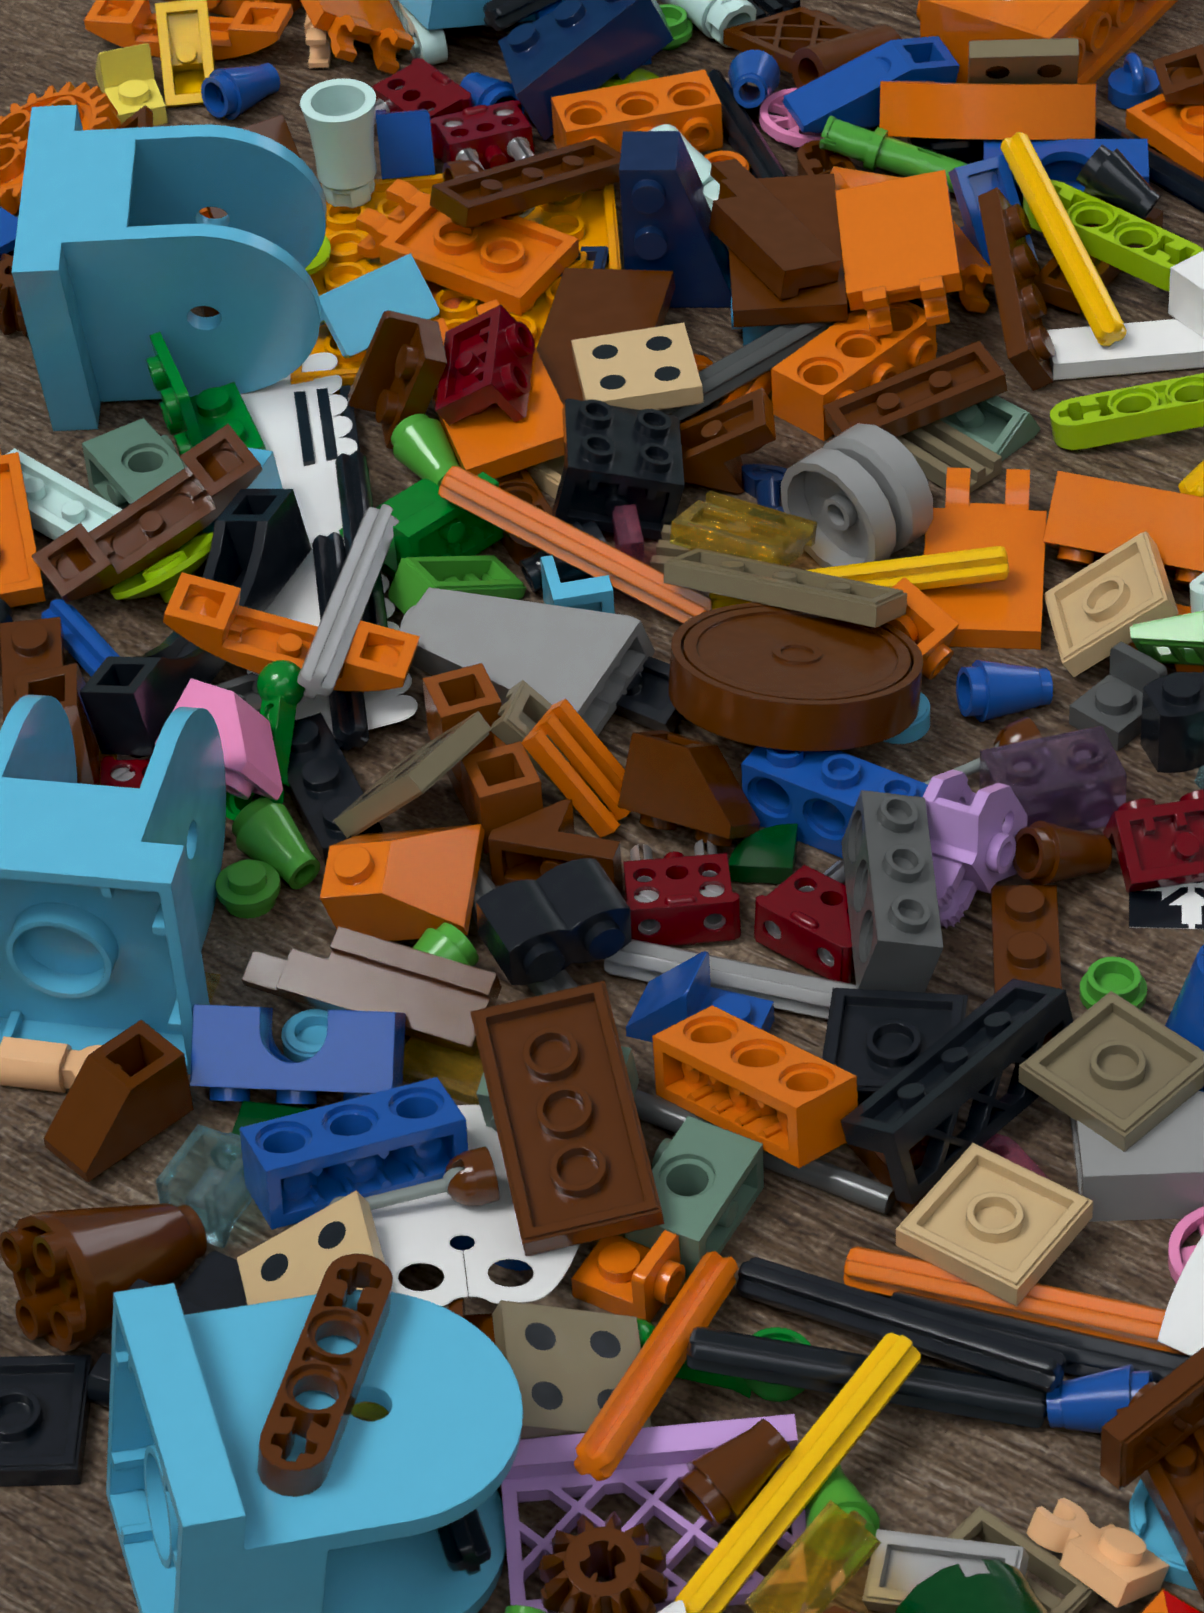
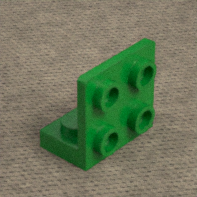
(201, 414)
(434, 526)

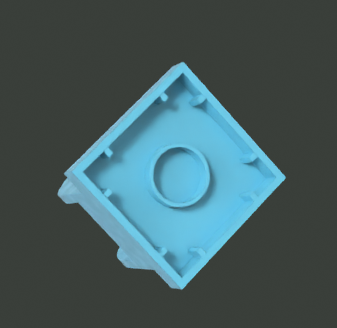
(121, 252)
(106, 882)
(218, 1541)

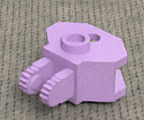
(969, 839)

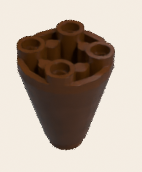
(78, 1258)

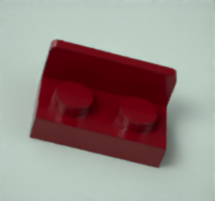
(486, 365)
(1159, 842)

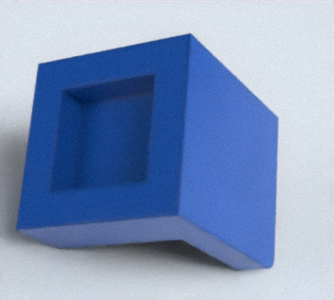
(405, 143)

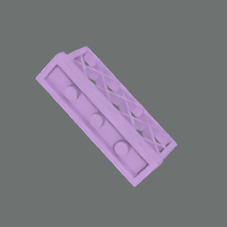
(652, 1462)

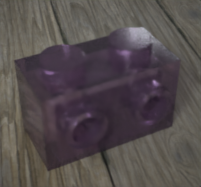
(1060, 777)

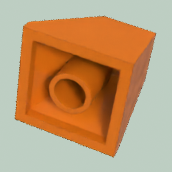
(403, 881)

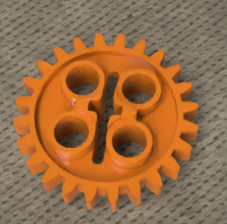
(95, 113)

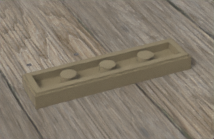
(786, 587)

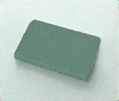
(995, 425)

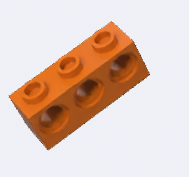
(604, 113)
(846, 361)
(754, 1085)

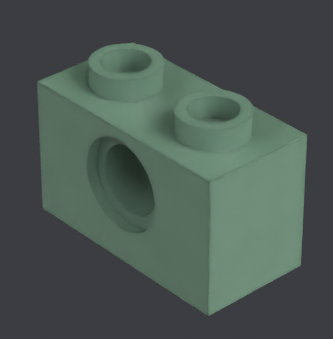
(129, 462)
(704, 1188)

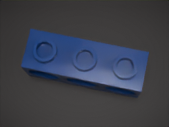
(815, 791)
(357, 1144)

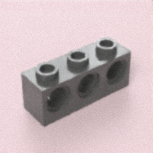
(891, 893)

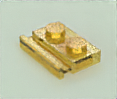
(743, 530)

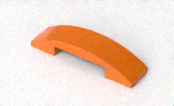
(133, 24)
(988, 110)
(213, 620)

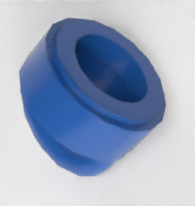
(1132, 83)

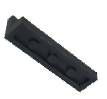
(950, 1072)

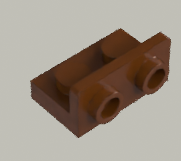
(399, 370)

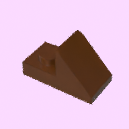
(719, 437)
(545, 840)

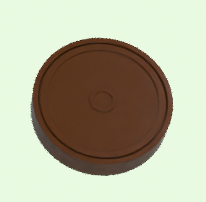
(794, 678)

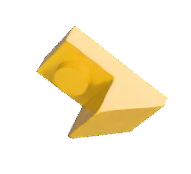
(184, 50)

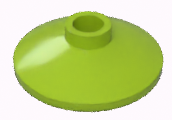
(165, 573)

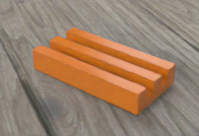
(587, 762)

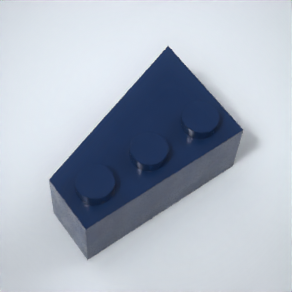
(580, 50)
(670, 219)

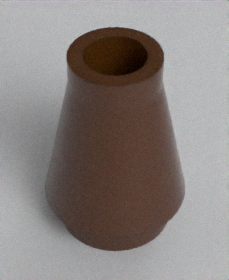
(1057, 853)
(733, 1473)

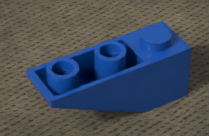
(854, 88)

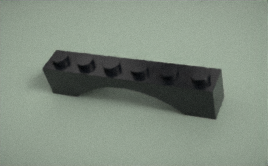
(254, 548)

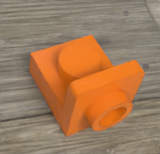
(928, 627)
(630, 1276)

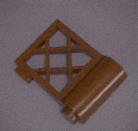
(807, 41)

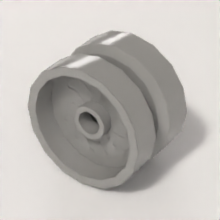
(861, 494)

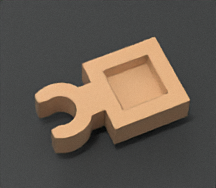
(1103, 1558)

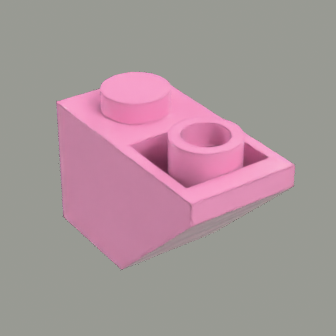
(245, 740)

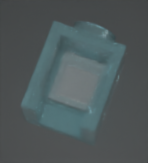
(209, 1179)

